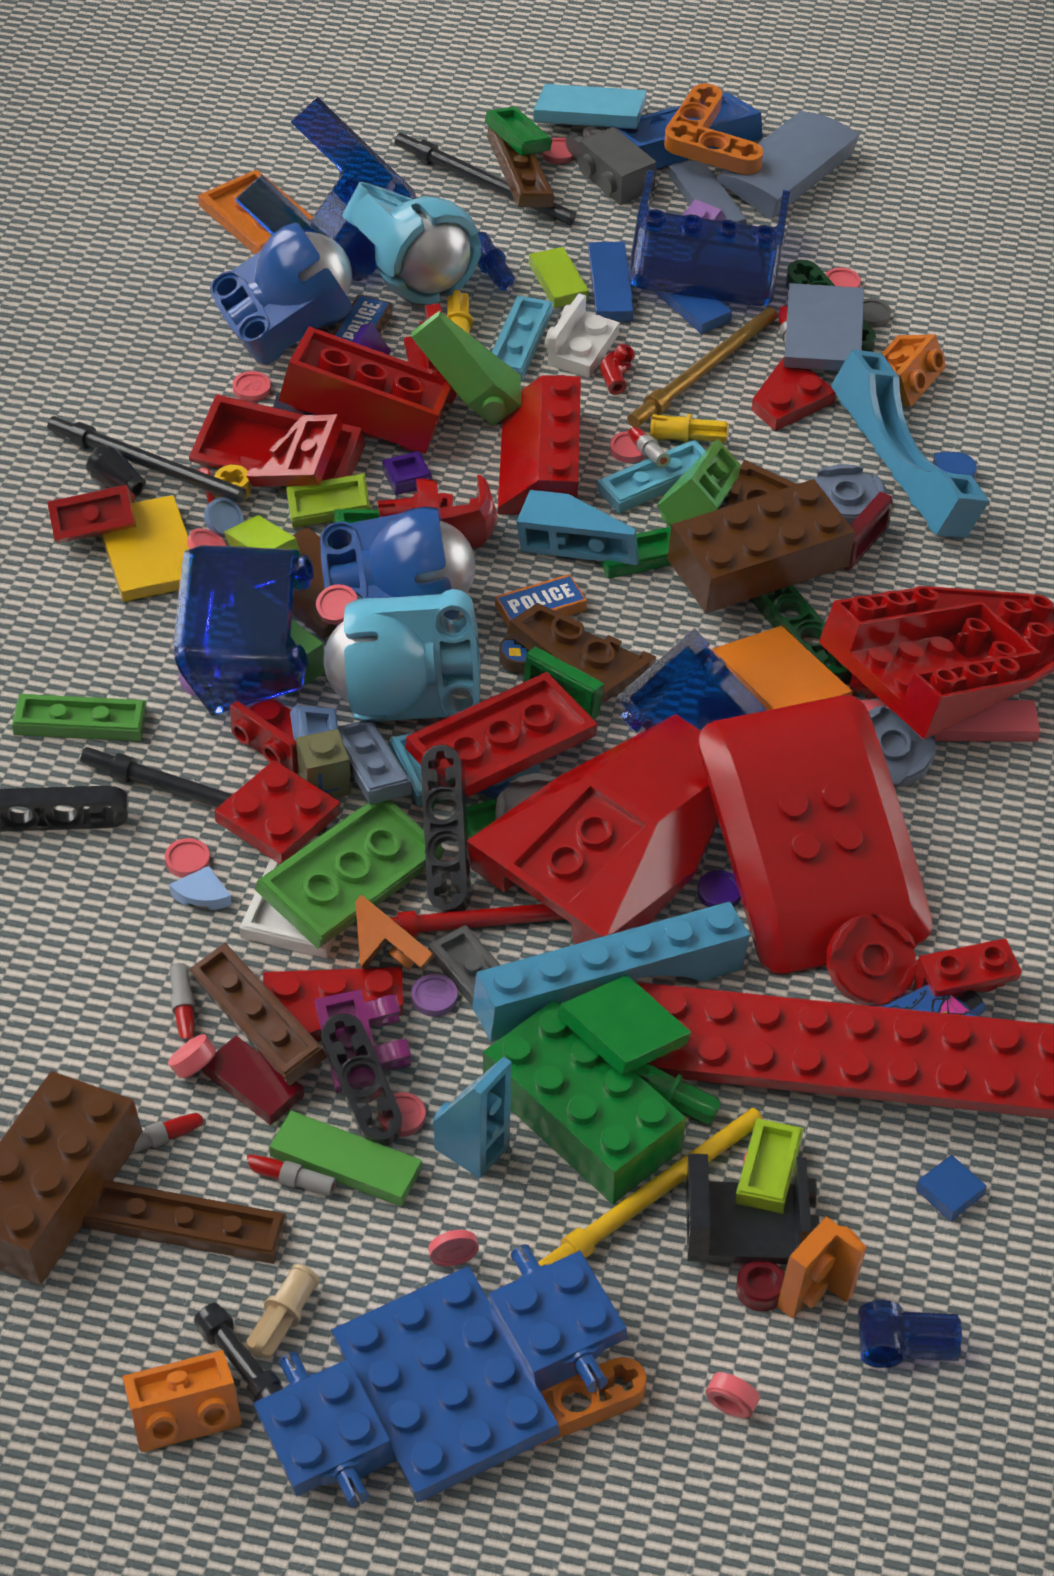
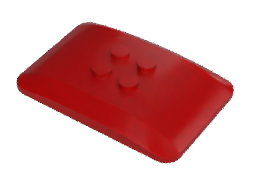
(811, 827)

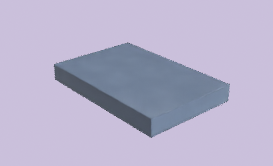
(822, 325)

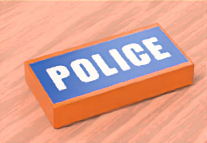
(557, 594)

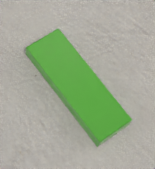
(79, 717)
(346, 1157)

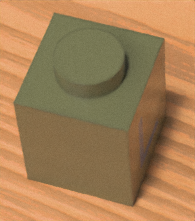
(324, 762)

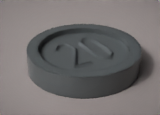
(876, 312)

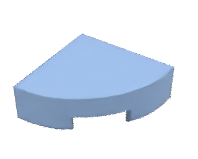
(201, 889)

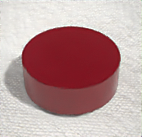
(759, 1285)

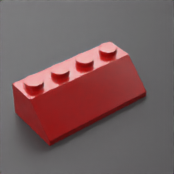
(365, 389)
(541, 442)

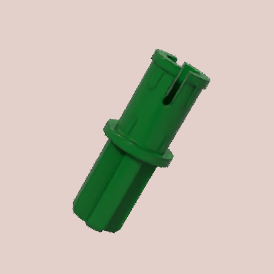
(681, 1094)

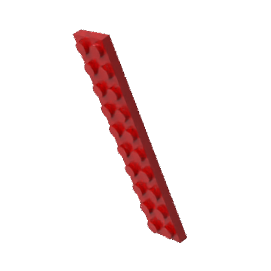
(861, 1051)

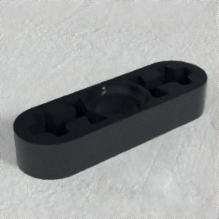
(360, 1043)

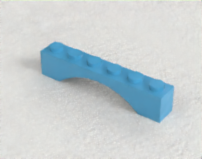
(872, 396)
(688, 945)

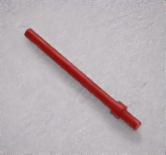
(476, 918)

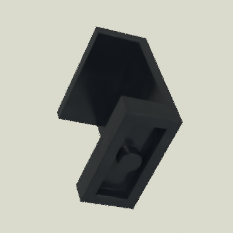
(740, 1233)

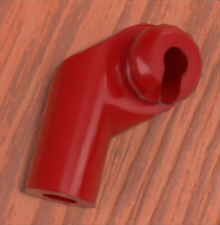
(614, 367)

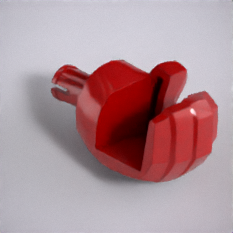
(473, 520)

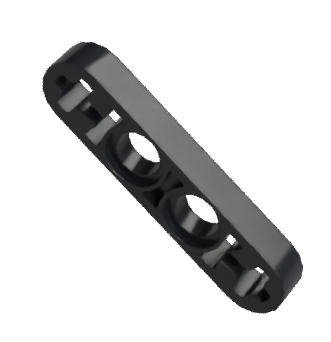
(106, 808)
(450, 829)

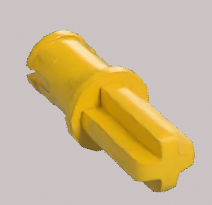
(459, 310)
(687, 428)

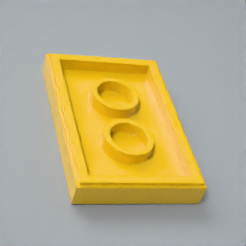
(151, 555)

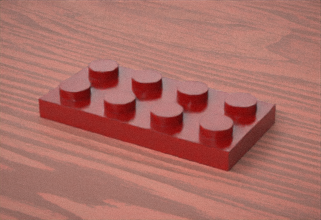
(507, 732)

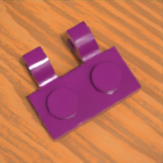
(377, 1012)

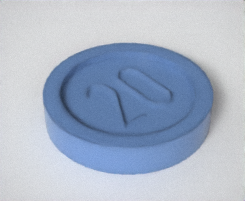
(222, 515)

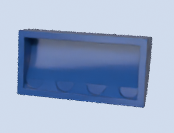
(733, 119)

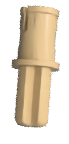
(282, 1311)

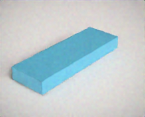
(523, 332)
(647, 480)

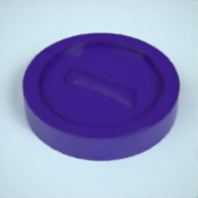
(718, 888)

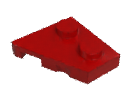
(790, 396)
(301, 454)

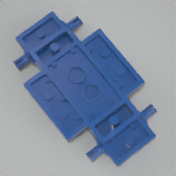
(442, 1379)

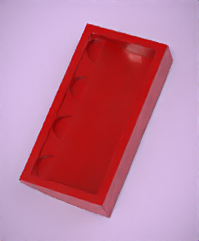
(246, 431)

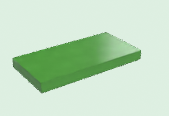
(363, 854)

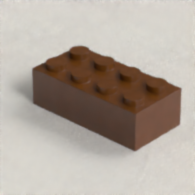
(760, 545)
(55, 1167)

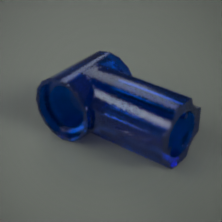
(892, 1335)

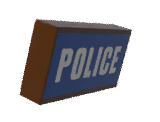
(364, 311)

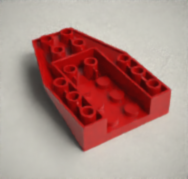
(942, 649)
(609, 834)

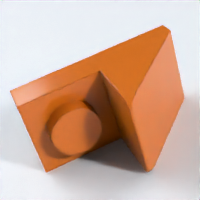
(377, 930)

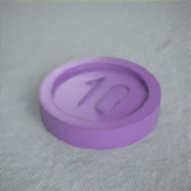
(434, 995)

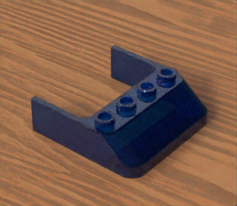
(355, 164)
(705, 255)

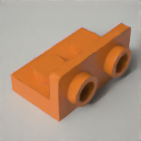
(916, 362)
(822, 1262)
(182, 1401)

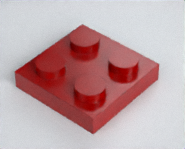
(277, 812)

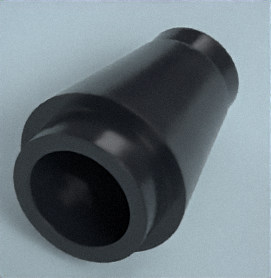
(113, 470)

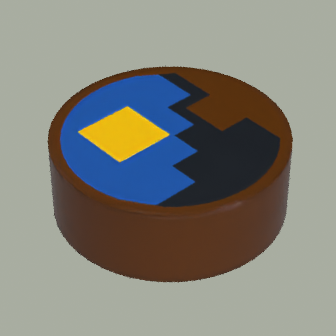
(512, 655)

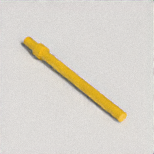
(586, 1239)

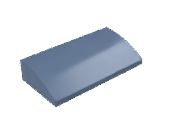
(793, 161)

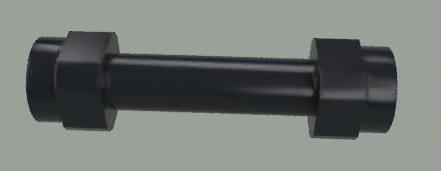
(218, 1327)

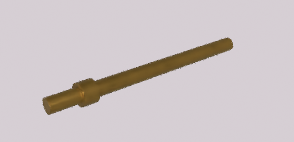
(660, 399)

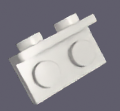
(580, 339)

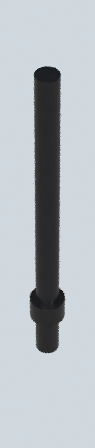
(430, 153)
(86, 437)
(126, 769)

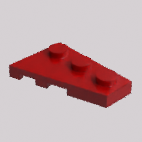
(300, 989)

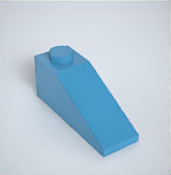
(573, 529)
(477, 1123)

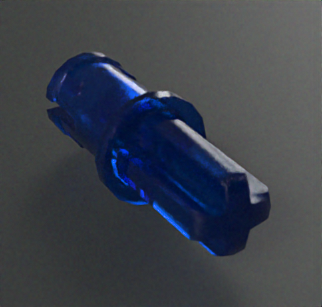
(493, 263)

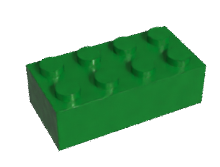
(591, 1115)

